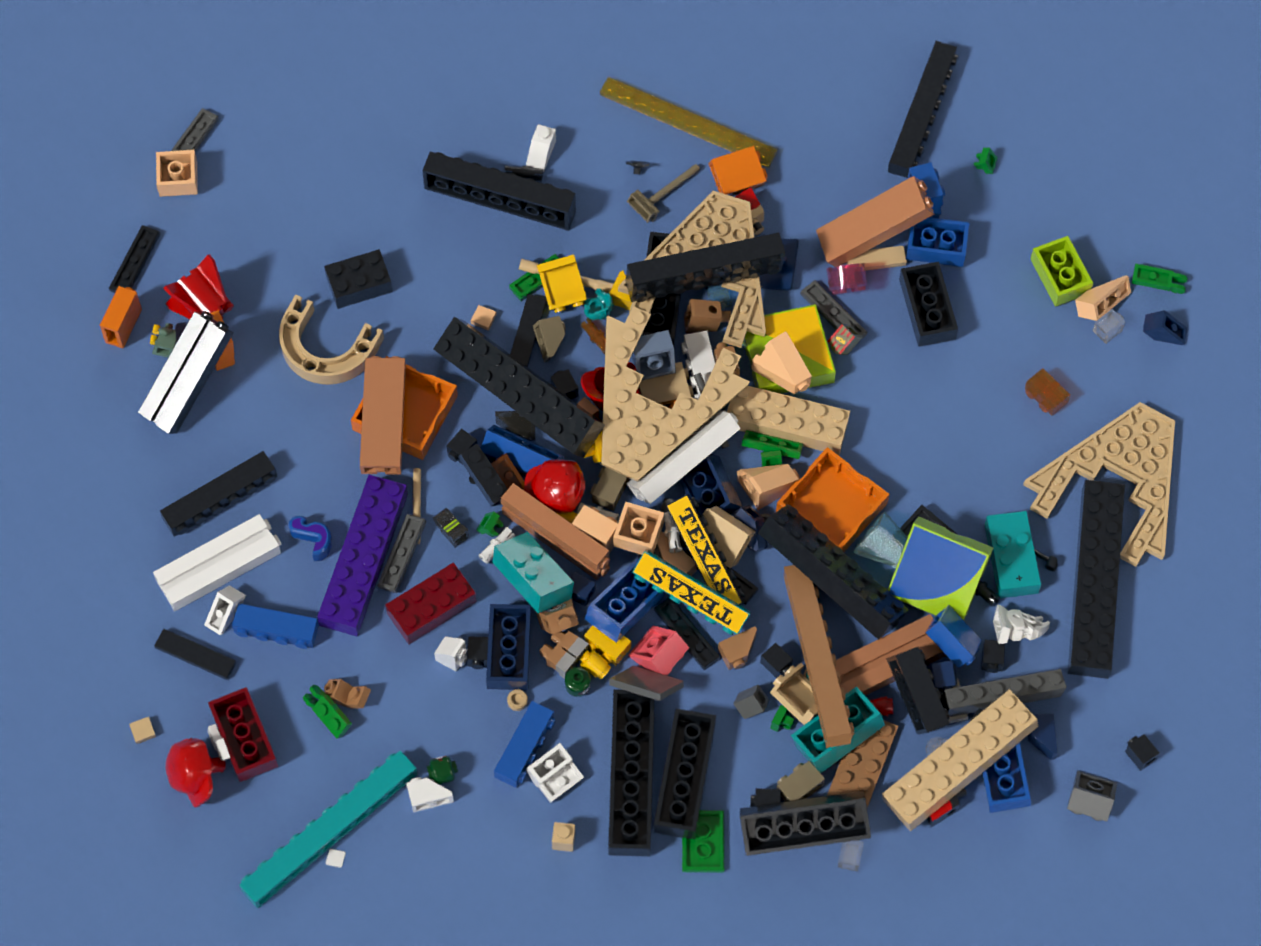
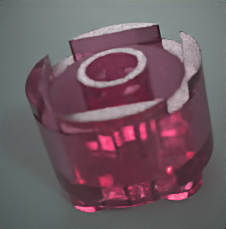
(847, 277)

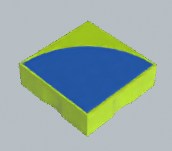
(939, 569)

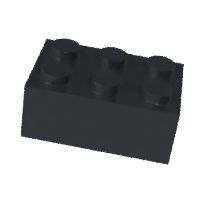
(358, 279)

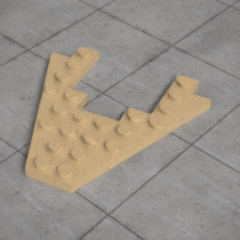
(712, 223)
(640, 430)
(1134, 447)

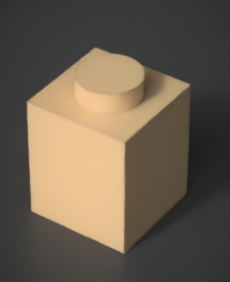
(563, 836)

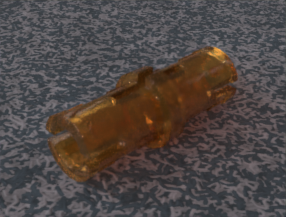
(596, 335)

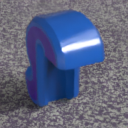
(313, 532)

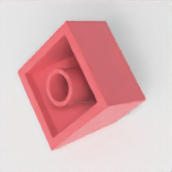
(659, 650)

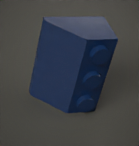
(711, 486)

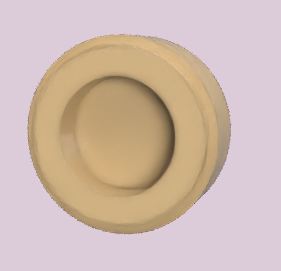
(517, 700)

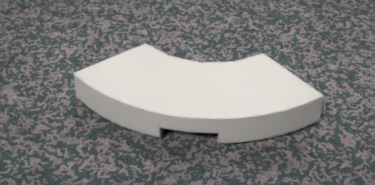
(218, 742)

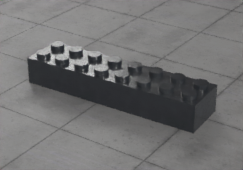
(499, 190)
(705, 267)
(833, 571)
(631, 774)

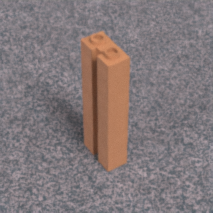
(875, 221)
(383, 415)
(555, 532)
(868, 665)

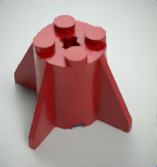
(199, 291)

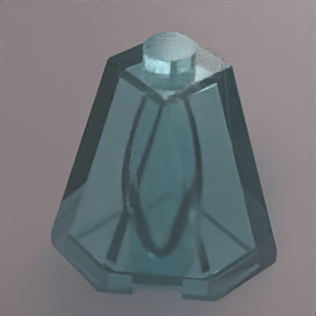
(882, 541)

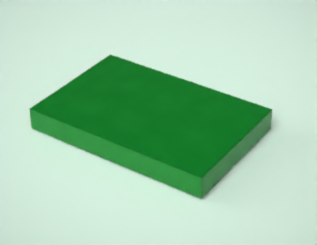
(707, 849)

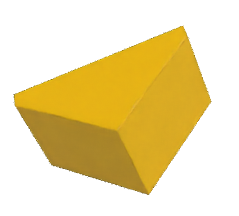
(620, 299)

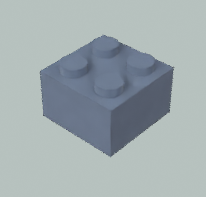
(654, 355)

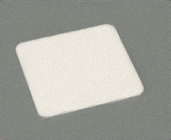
(335, 858)

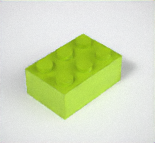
(1061, 270)

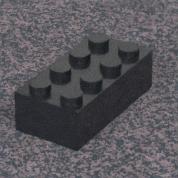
(928, 304)
(918, 690)

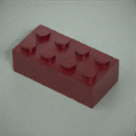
(431, 603)
(243, 734)

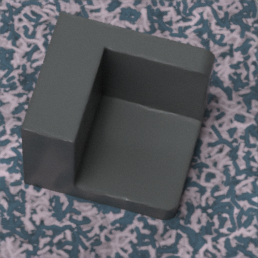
(751, 701)

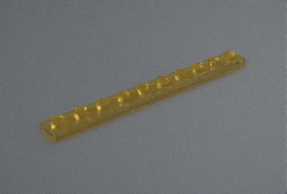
(684, 120)

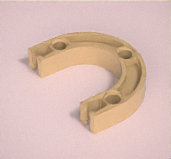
(326, 370)

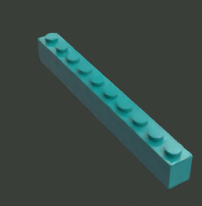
(328, 829)

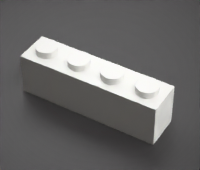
(699, 357)

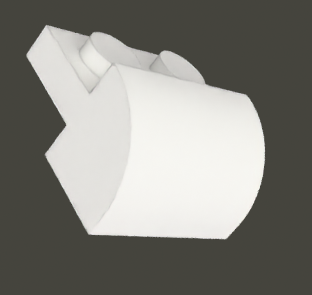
(554, 773)

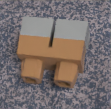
(566, 653)

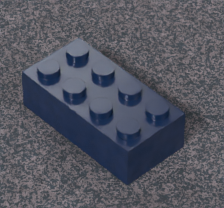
(508, 647)

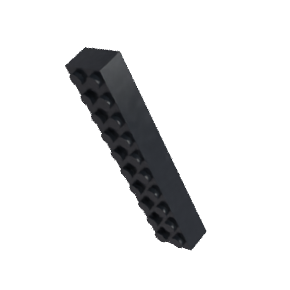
(519, 387)
(1096, 579)

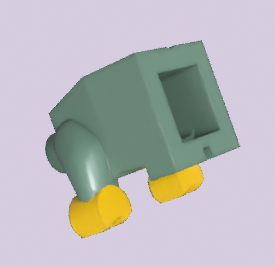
(165, 342)

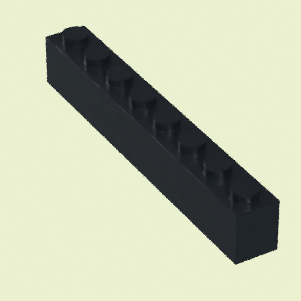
(922, 109)

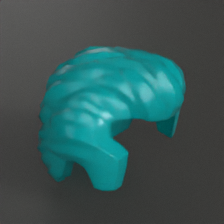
(598, 307)

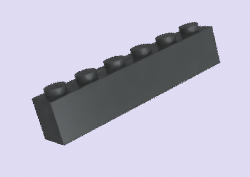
(1026, 688)

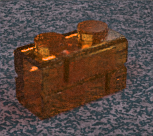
(1046, 392)

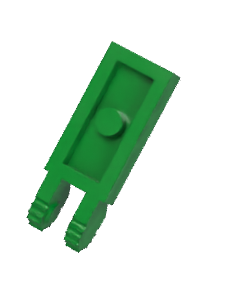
(1158, 278)
(327, 711)

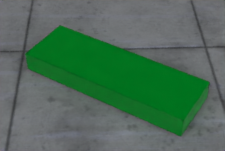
(528, 282)
(771, 443)

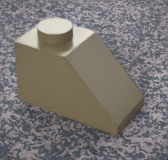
(549, 335)

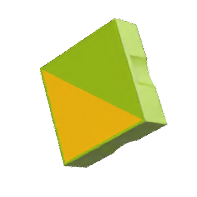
(807, 336)

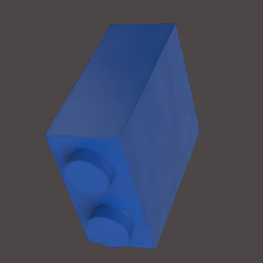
(954, 637)

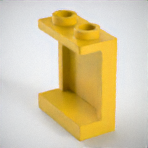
(562, 283)

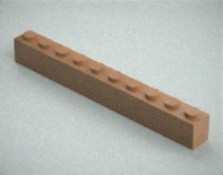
(818, 658)

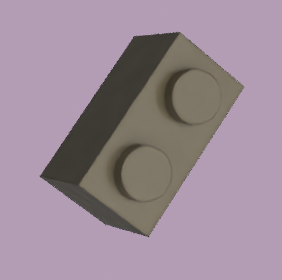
(609, 488)
(801, 783)

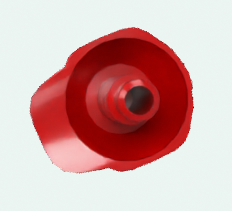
(593, 384)
(556, 484)
(191, 769)

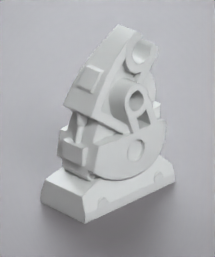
(1017, 625)

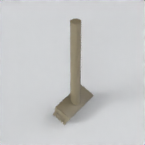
(646, 207)

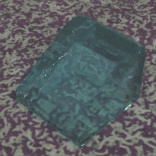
(719, 294)

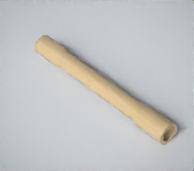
(531, 267)

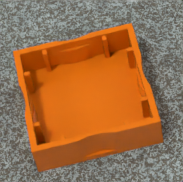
(425, 410)
(836, 499)

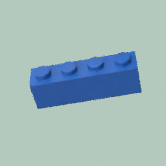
(521, 451)
(275, 626)
(524, 744)

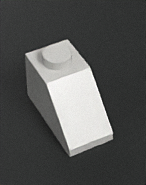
(541, 147)
(224, 609)
(427, 794)

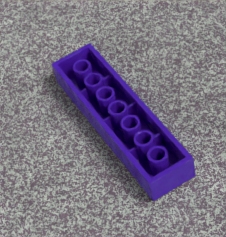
(362, 555)

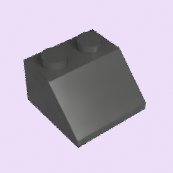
(1092, 796)

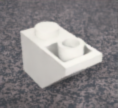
(451, 653)

